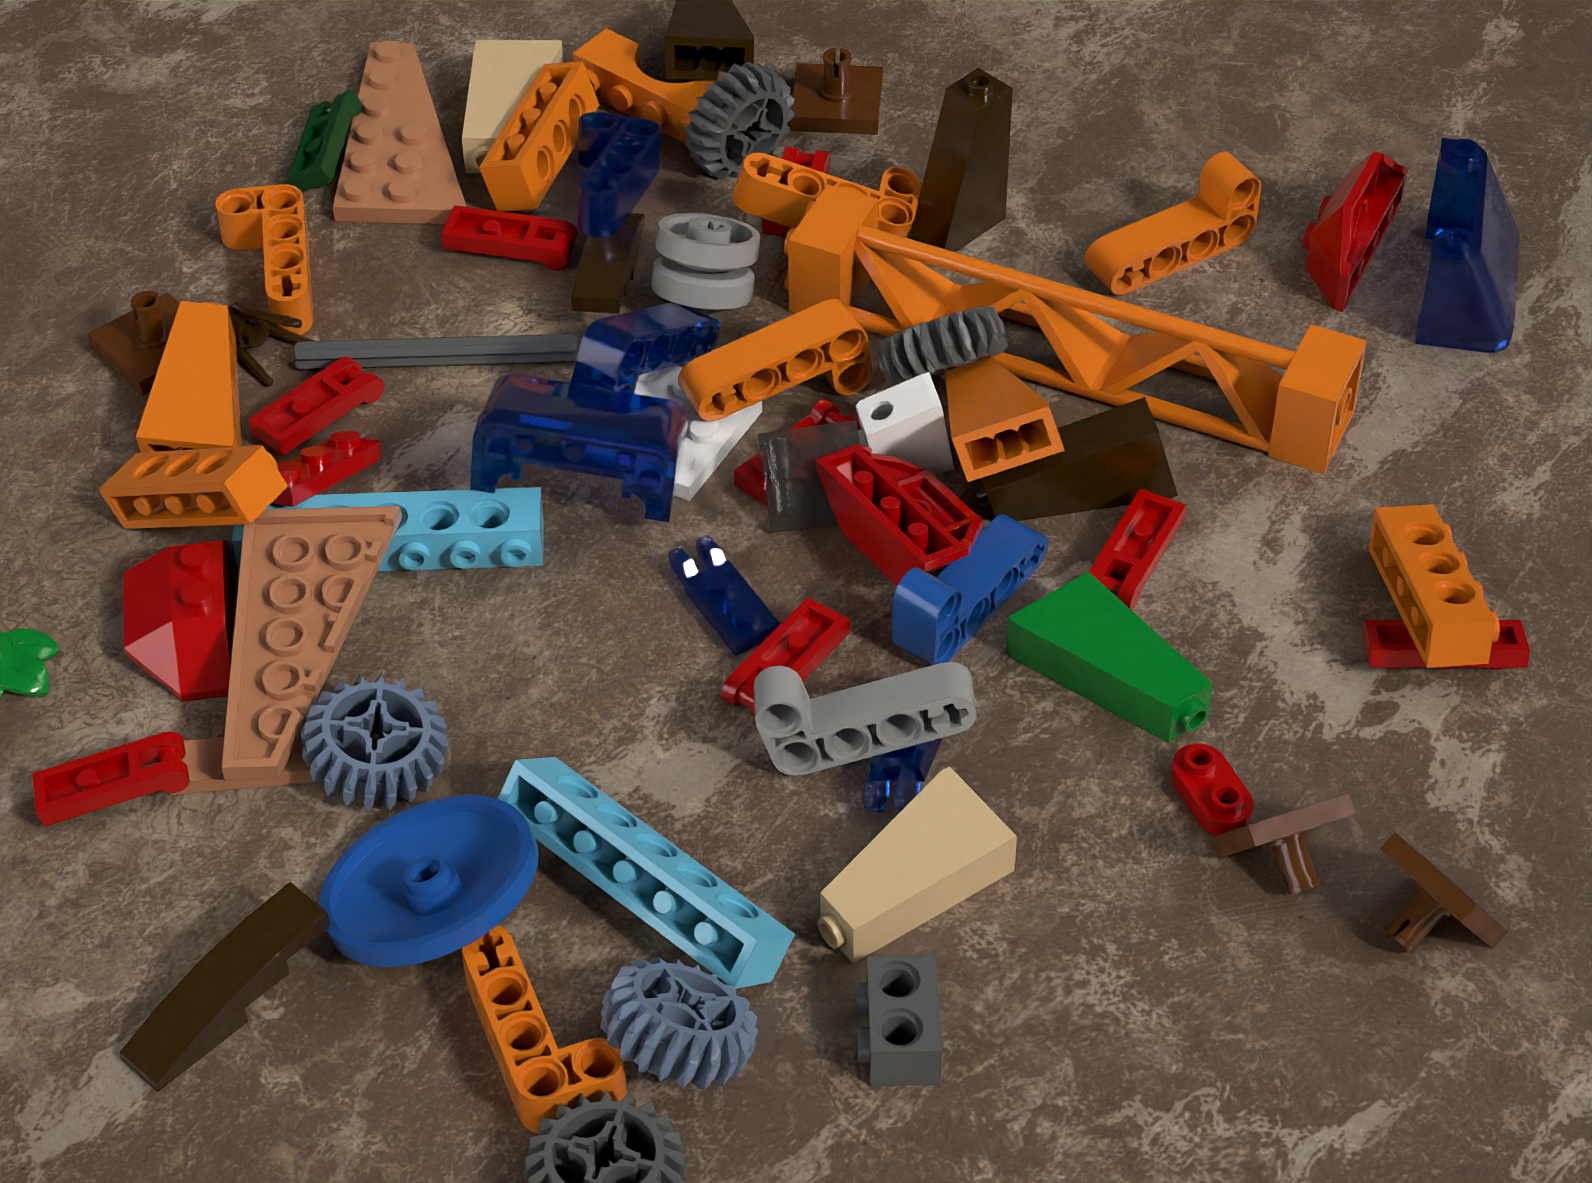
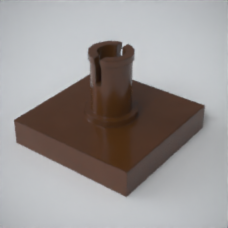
(837, 96)
(137, 339)
(1286, 837)
(1435, 899)

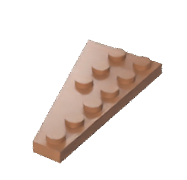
(395, 148)
(293, 610)

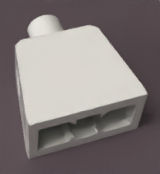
(907, 424)

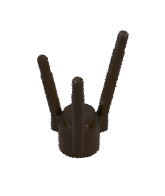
(252, 330)

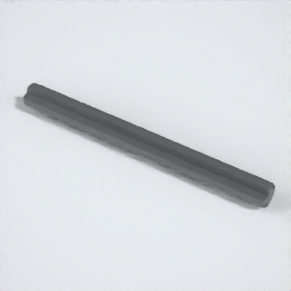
(439, 351)

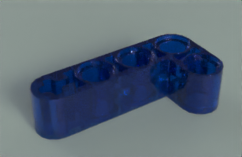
(621, 165)
(642, 342)

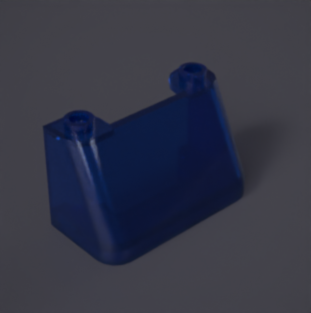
(1472, 257)
(583, 433)

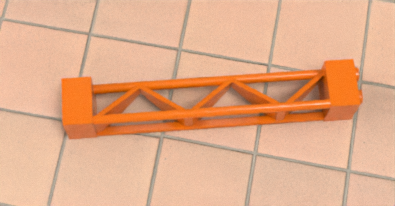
(1288, 416)

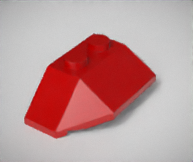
(1353, 226)
(896, 511)
(182, 618)

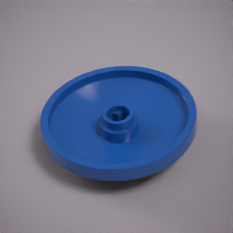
(429, 880)

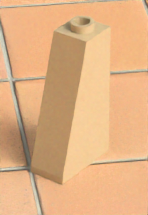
(497, 84)
(916, 868)

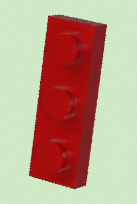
(326, 465)
(1392, 647)

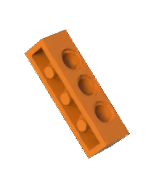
(538, 137)
(194, 487)
(1432, 586)

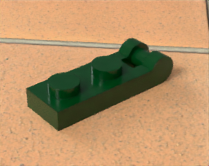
(323, 141)

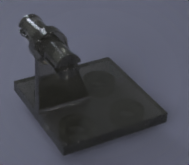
(790, 476)

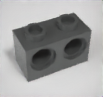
(905, 1020)

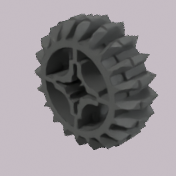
(738, 117)
(941, 344)
(595, 1134)

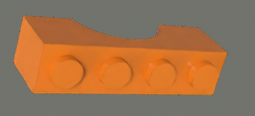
(620, 83)

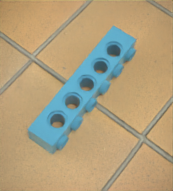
(449, 527)
(647, 873)

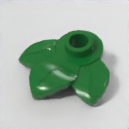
(23, 661)

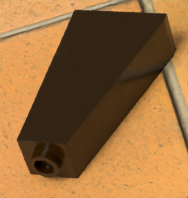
(706, 40)
(967, 164)
(1100, 468)

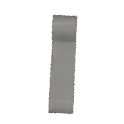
(860, 720)

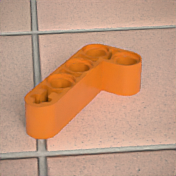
(783, 190)
(276, 221)
(1183, 234)
(779, 357)
(522, 1025)

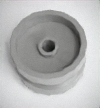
(705, 261)

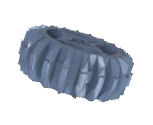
(341, 734)
(678, 1023)

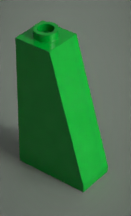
(1110, 657)

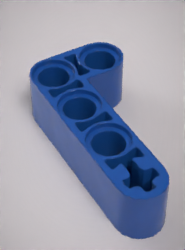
(944, 612)

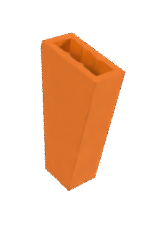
(195, 385)
(997, 419)

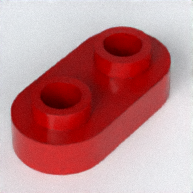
(1204, 781)

